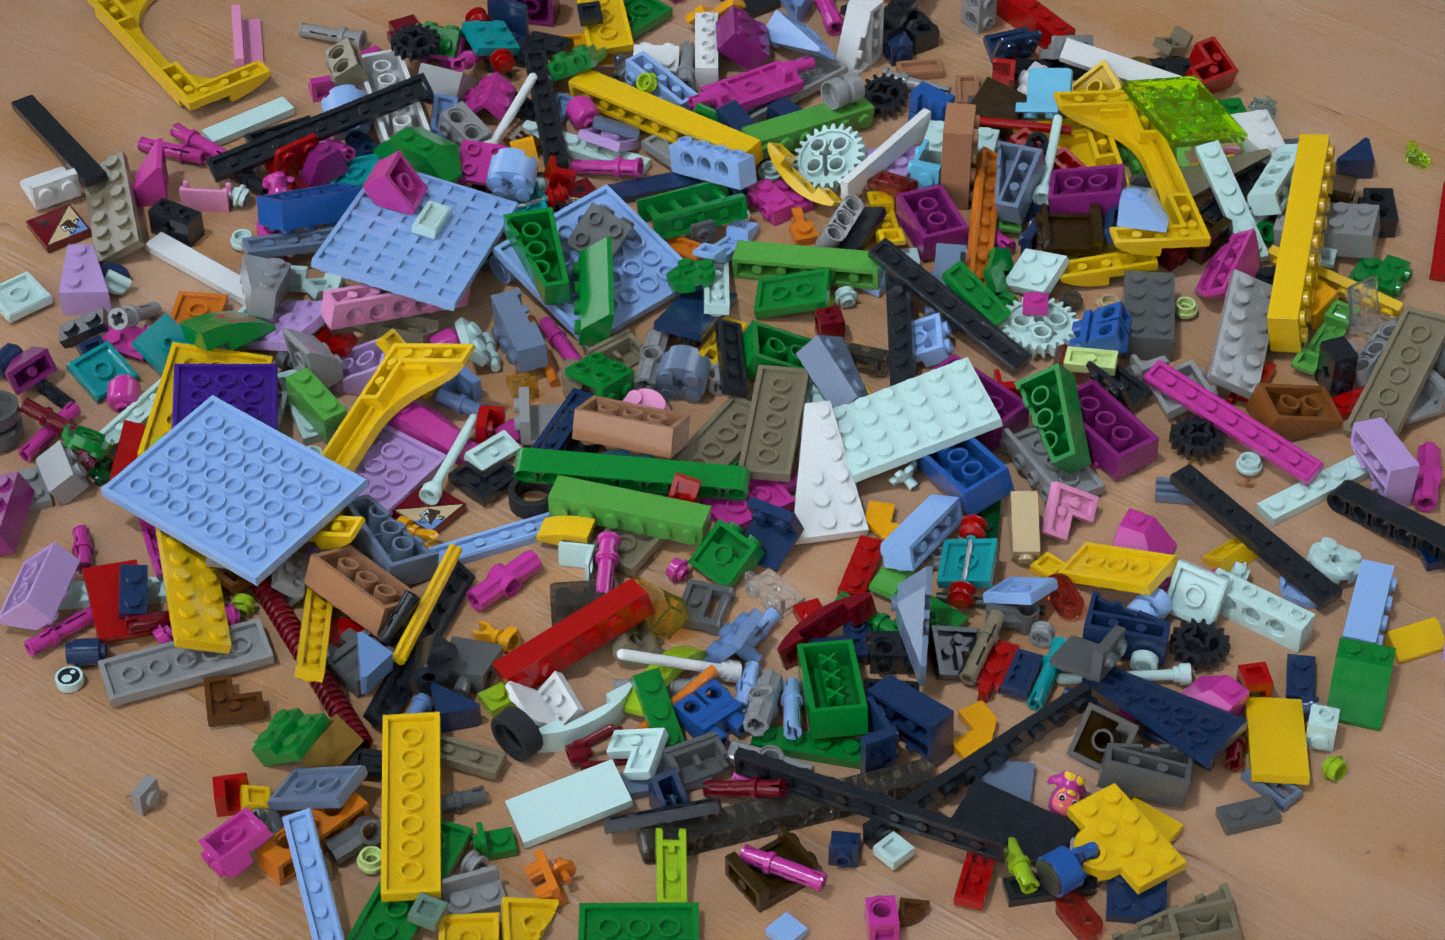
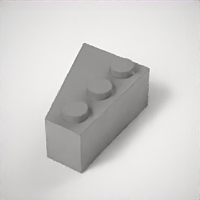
(264, 284)

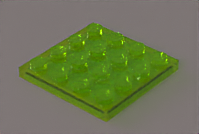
(1184, 111)

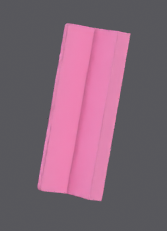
(246, 38)

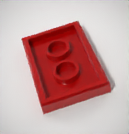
(103, 598)

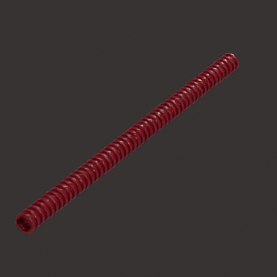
(289, 628)

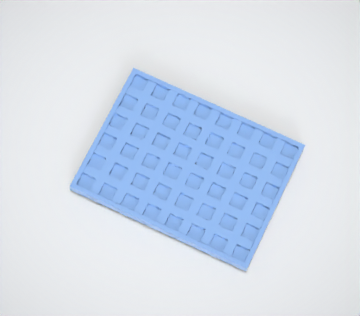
(381, 251)

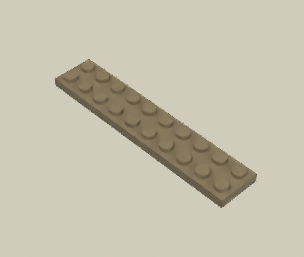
(715, 443)

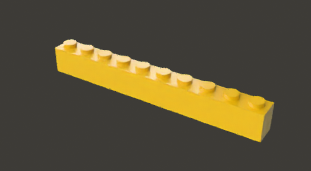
(658, 115)

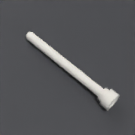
(513, 109)
(729, 670)

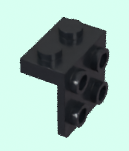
(1122, 386)

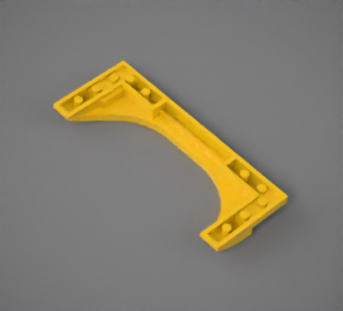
(193, 91)
(1121, 119)
(1097, 150)
(401, 378)

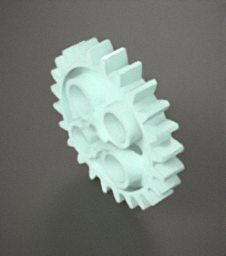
(830, 155)
(1040, 333)

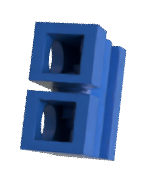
(930, 98)
(1103, 329)
(710, 713)

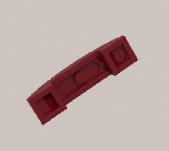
(825, 620)

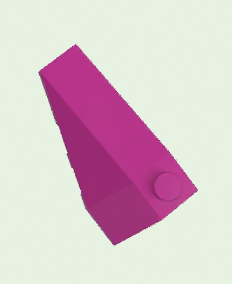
(430, 428)

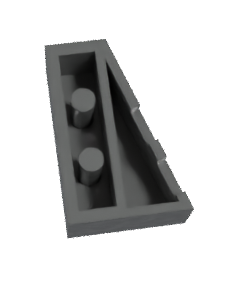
(1147, 773)

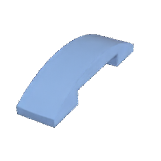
(724, 248)

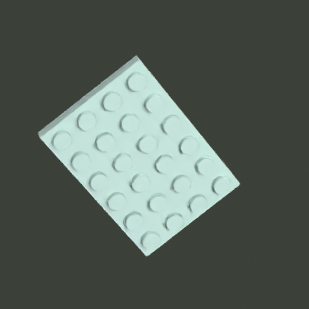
(914, 419)

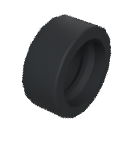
(523, 508)
(516, 733)

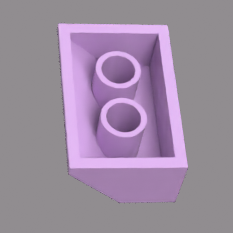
(39, 588)

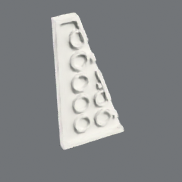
(825, 488)

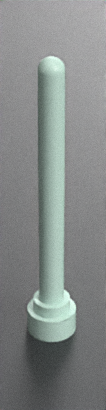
(1041, 191)
(432, 490)
(1179, 674)

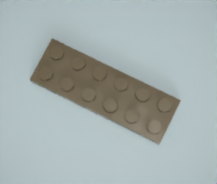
(114, 212)
(1401, 370)
(774, 422)

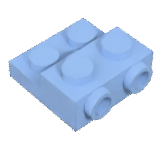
(932, 340)

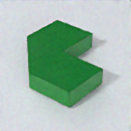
(999, 263)

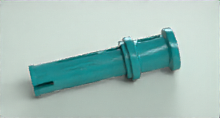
(1046, 678)

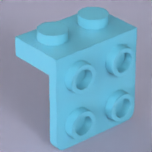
(1041, 86)
(923, 171)

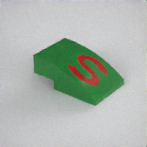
(225, 329)

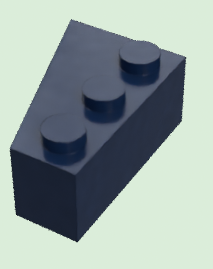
(1142, 629)
(918, 718)

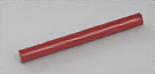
(1018, 125)

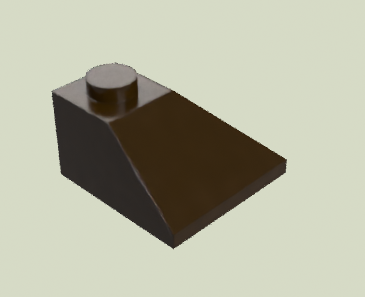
(1101, 727)

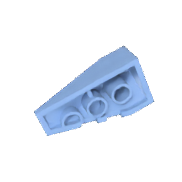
(796, 36)
(1142, 210)

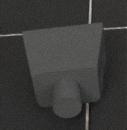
(473, 666)

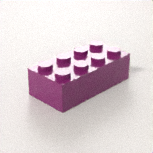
(1008, 405)
(1114, 434)

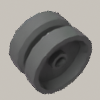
(10, 421)

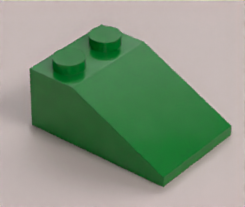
(771, 347)
(1361, 682)

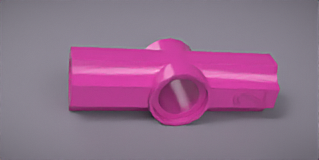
(1428, 478)
(504, 580)

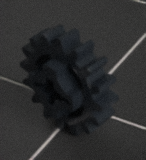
(415, 42)
(886, 94)
(1196, 438)
(1199, 644)

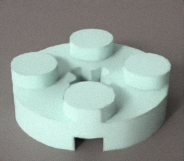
(1334, 560)

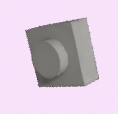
(145, 795)

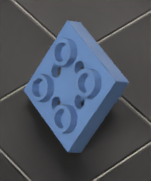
(734, 638)

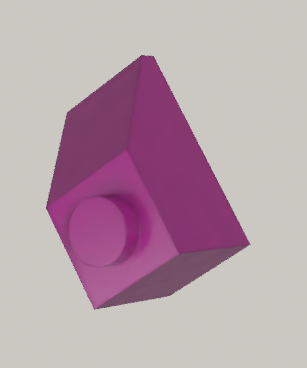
(323, 164)
(29, 368)

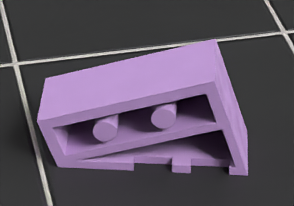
(82, 282)
(1386, 459)

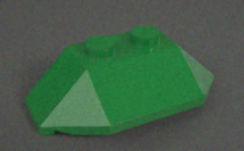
(425, 152)

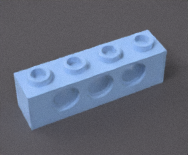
(712, 163)

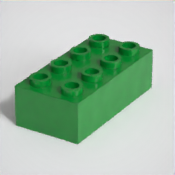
(832, 689)

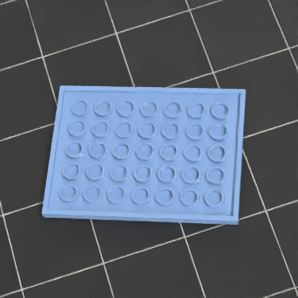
(234, 489)

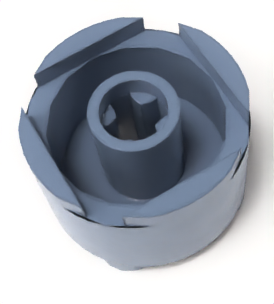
(683, 373)

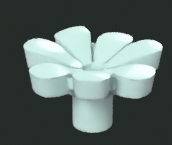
(905, 476)

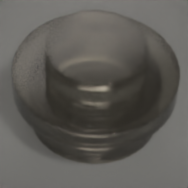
(1071, 298)

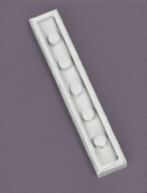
(1126, 69)
(886, 153)
(196, 265)

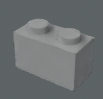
(62, 472)

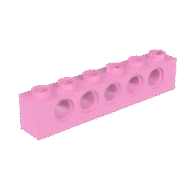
(368, 304)

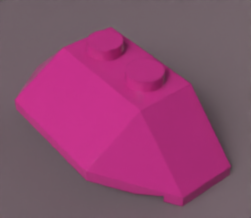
(1238, 254)

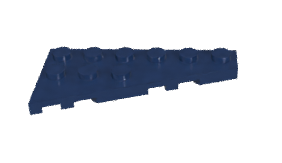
(1180, 719)

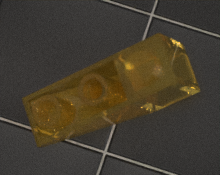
(668, 607)

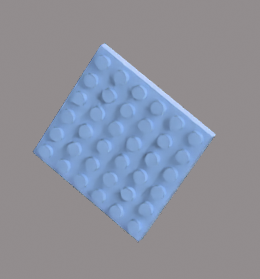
(637, 267)

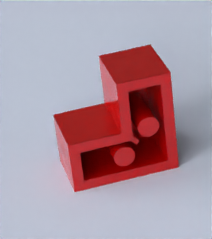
(1212, 65)

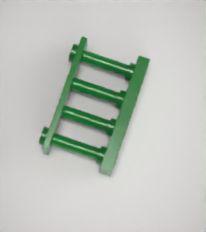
(678, 209)

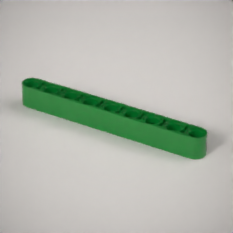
(631, 473)

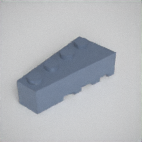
(390, 543)

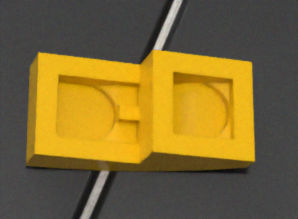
(567, 528)

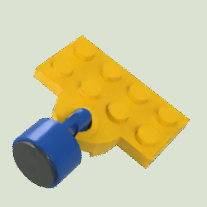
(1111, 843)

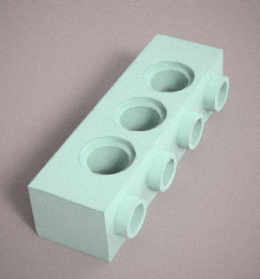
(1272, 188)
(1266, 613)

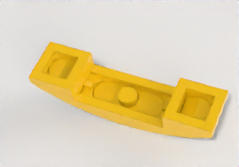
(783, 163)
(889, 226)

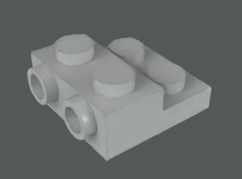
(1196, 374)

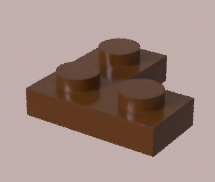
(227, 708)

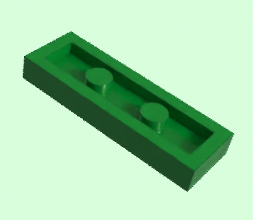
(975, 293)
(657, 704)

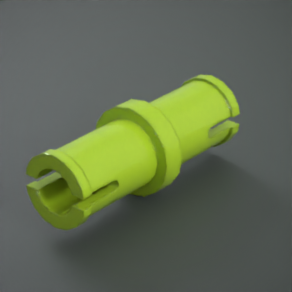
(1019, 866)

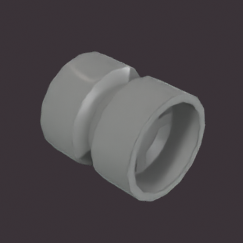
(842, 90)

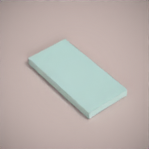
(568, 803)

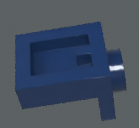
(844, 849)

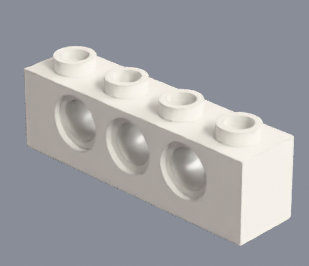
(705, 49)

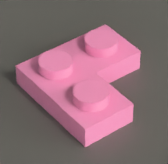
(1064, 504)

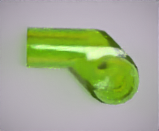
(1416, 156)

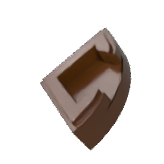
(912, 911)

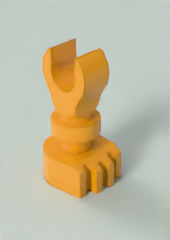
(428, 535)
(508, 638)

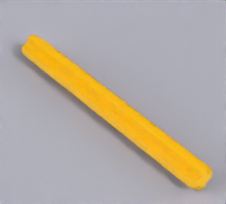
(426, 604)

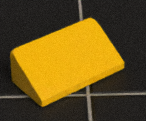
(1227, 553)
(1416, 640)

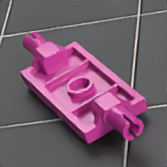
(756, 85)

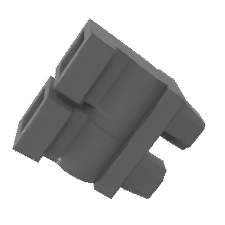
(344, 661)

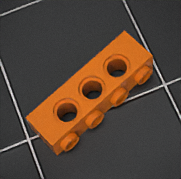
(275, 854)

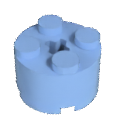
(339, 96)
(512, 174)

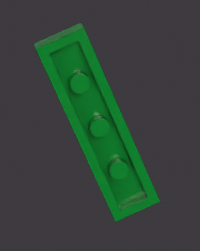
(832, 751)

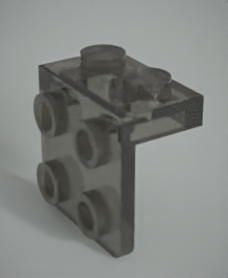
(570, 597)

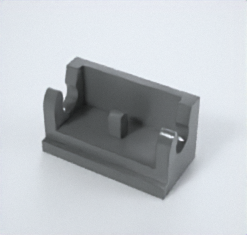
(697, 758)

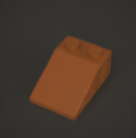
(1293, 409)

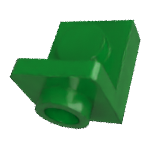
(494, 843)

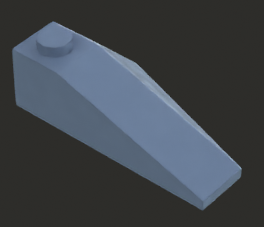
(913, 616)

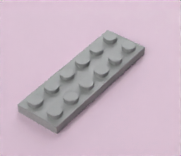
(1241, 335)
(170, 668)

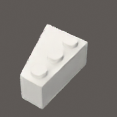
(861, 35)
(1260, 130)

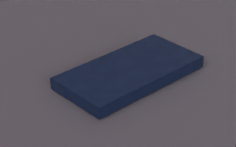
(687, 317)

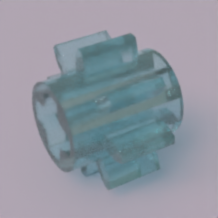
(1264, 103)

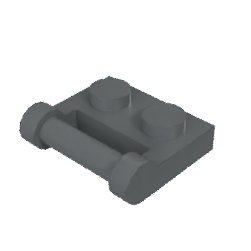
(698, 598)

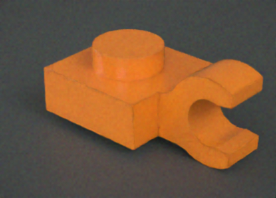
(802, 231)

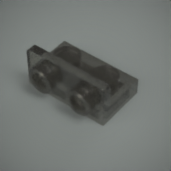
(869, 359)

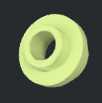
(1185, 308)
(369, 860)

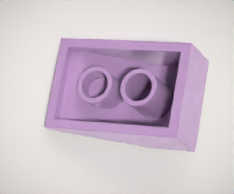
(358, 368)

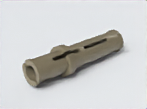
(987, 638)

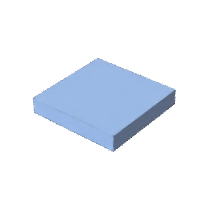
(1020, 590)

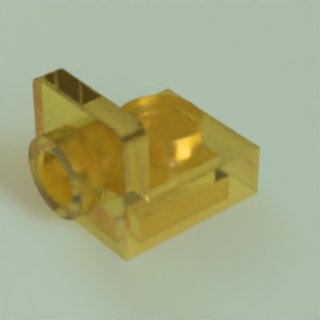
(523, 379)

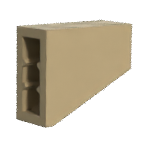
(1023, 526)

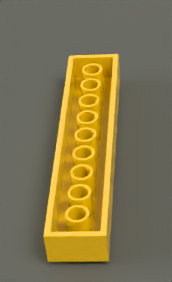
(1300, 243)

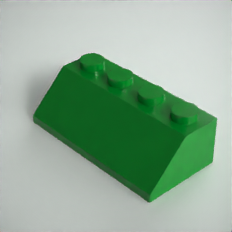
(594, 293)

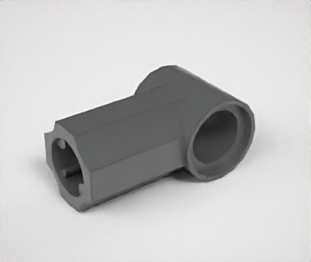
(1017, 616)
(352, 839)

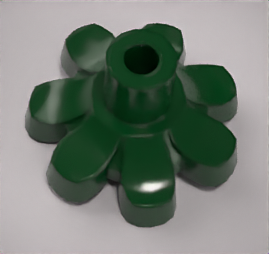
(101, 471)

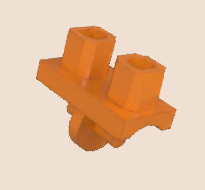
(554, 874)

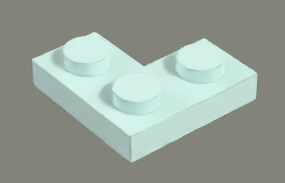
(642, 748)

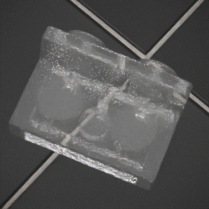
(772, 592)

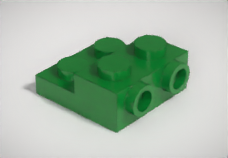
(574, 62)
(1390, 273)
(727, 554)
(288, 736)

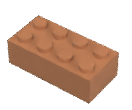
(959, 152)
(631, 427)
(356, 586)

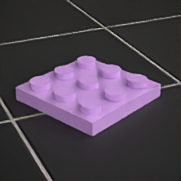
(293, 315)

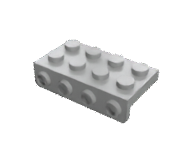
(1033, 460)

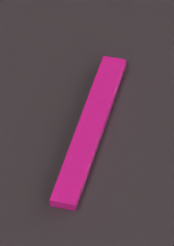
(1234, 422)

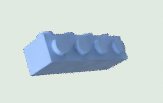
(669, 86)
(921, 532)
(1370, 602)

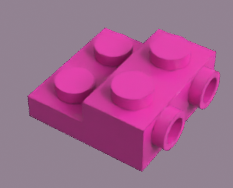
(776, 200)
(229, 844)

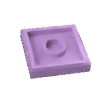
(608, 140)

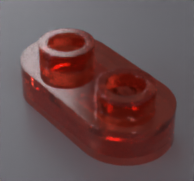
(1066, 598)
(1076, 914)

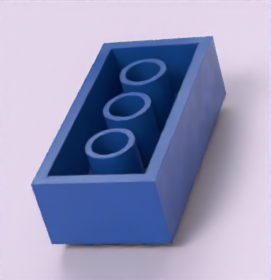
(305, 207)
(969, 473)

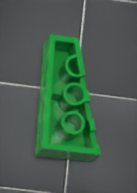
(539, 249)
(1057, 414)

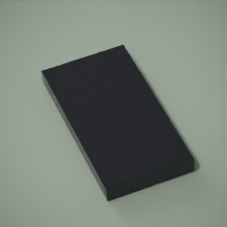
(1033, 827)

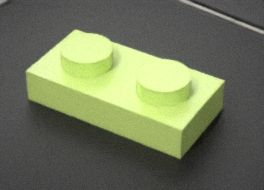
(1077, 357)

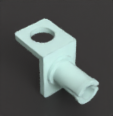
(577, 555)

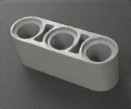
(840, 222)
(1371, 352)

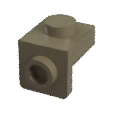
(1174, 45)

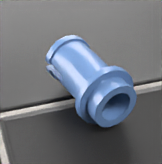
(420, 704)

